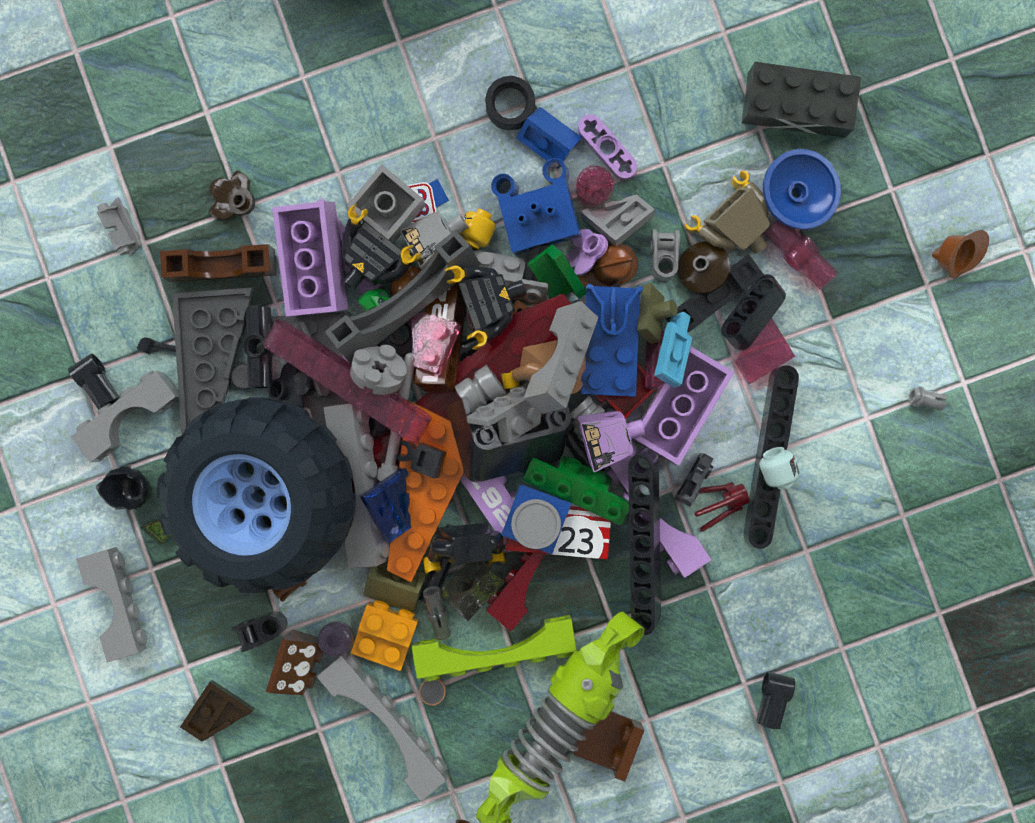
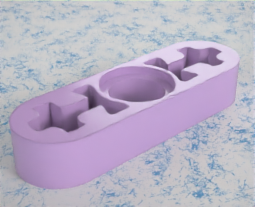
(589, 137)

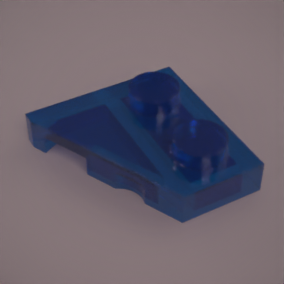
(389, 505)

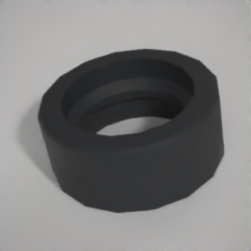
(504, 83)

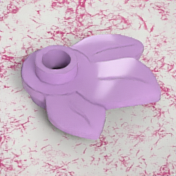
(586, 251)

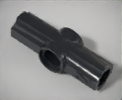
(258, 364)

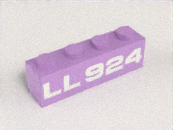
(492, 499)

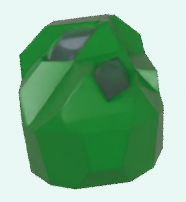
(373, 298)

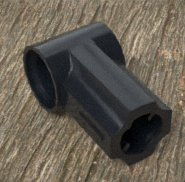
(90, 375)
(776, 693)

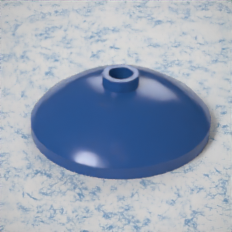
(815, 184)

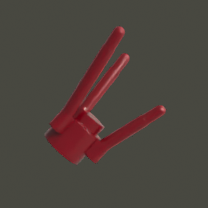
(734, 497)

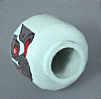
(779, 468)

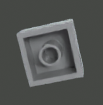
(388, 202)

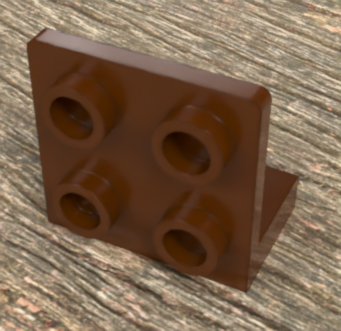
(612, 744)

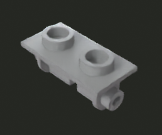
(125, 237)

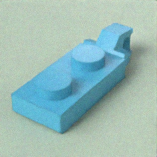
(674, 351)

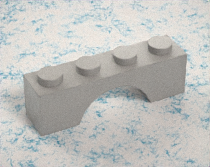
(553, 384)
(101, 436)
(106, 572)

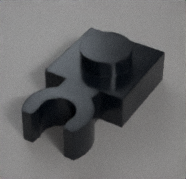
(425, 458)

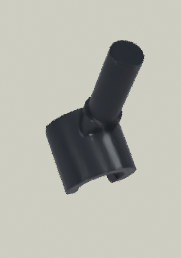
(147, 344)

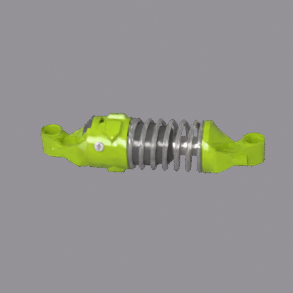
(576, 701)

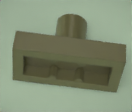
(652, 312)

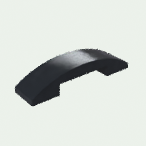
(704, 305)

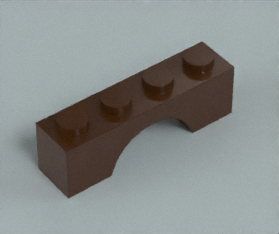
(212, 265)

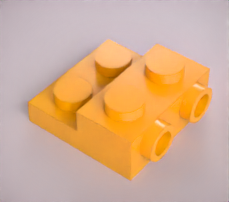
(385, 634)

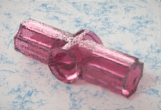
(801, 254)

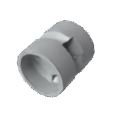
(480, 389)

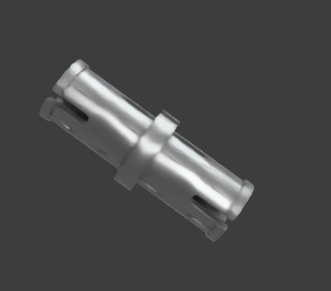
(433, 601)

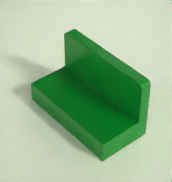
(555, 270)

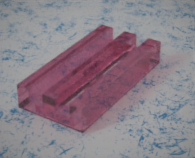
(652, 355)

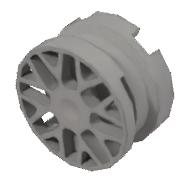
(584, 408)

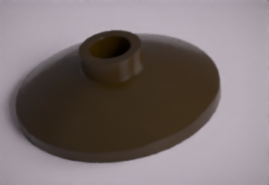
(707, 278)

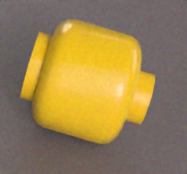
(480, 228)

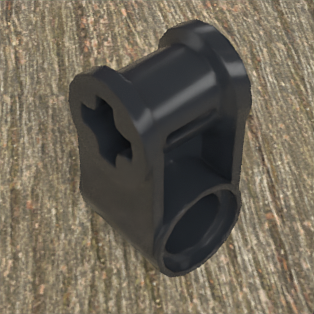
(256, 630)

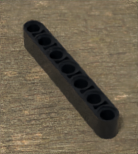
(765, 443)
(645, 529)

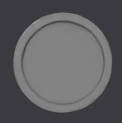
(536, 524)

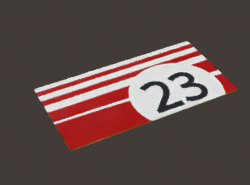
(581, 536)

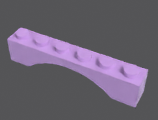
(683, 549)

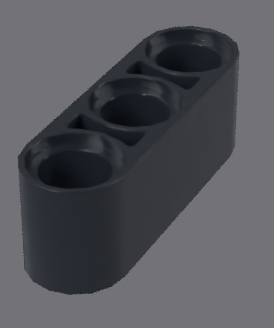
(753, 312)

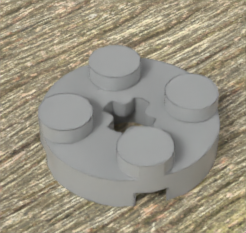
(384, 358)

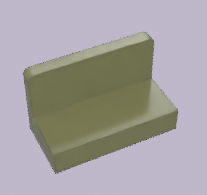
(393, 589)

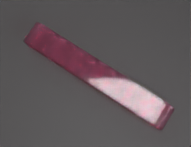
(335, 375)

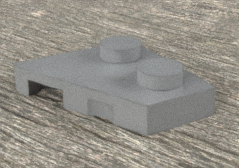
(619, 218)

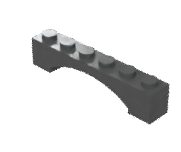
(378, 323)

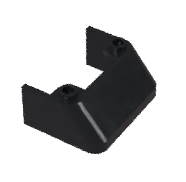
(489, 458)

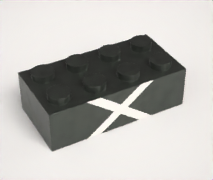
(801, 99)

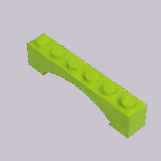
(436, 658)

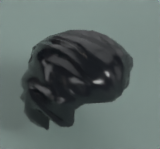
(124, 488)

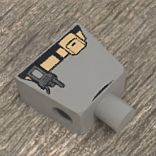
(429, 232)

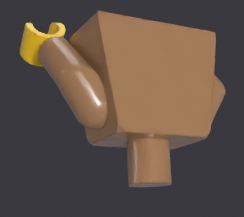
(534, 359)

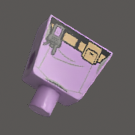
(608, 437)

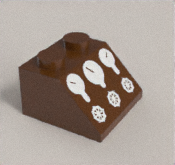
(295, 664)

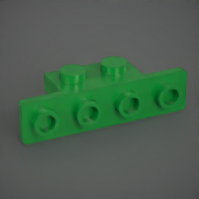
(578, 486)

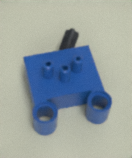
(538, 216)

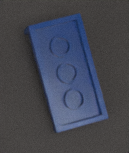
(614, 342)

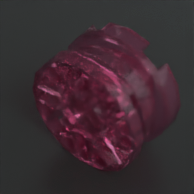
(594, 186)

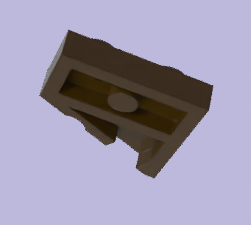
(214, 712)

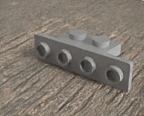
(513, 271)
(511, 412)

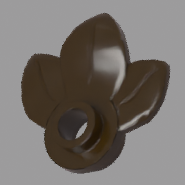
(228, 195)

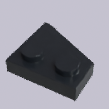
(691, 485)

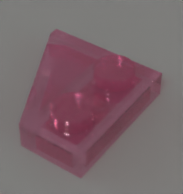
(432, 342)
(765, 354)

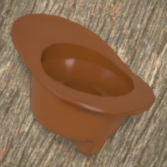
(962, 252)
(616, 265)

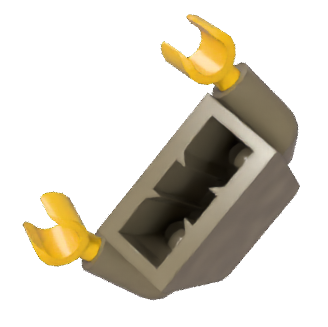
(737, 220)

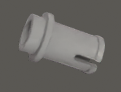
(922, 397)

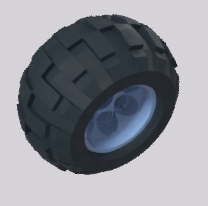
(203, 510)

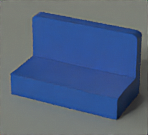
(548, 136)

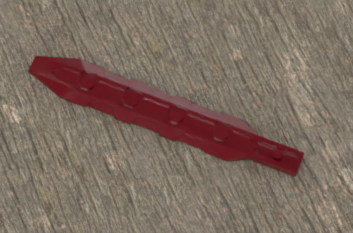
(500, 354)

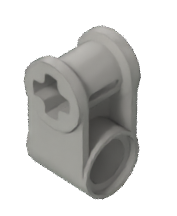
(664, 249)

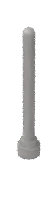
(390, 463)

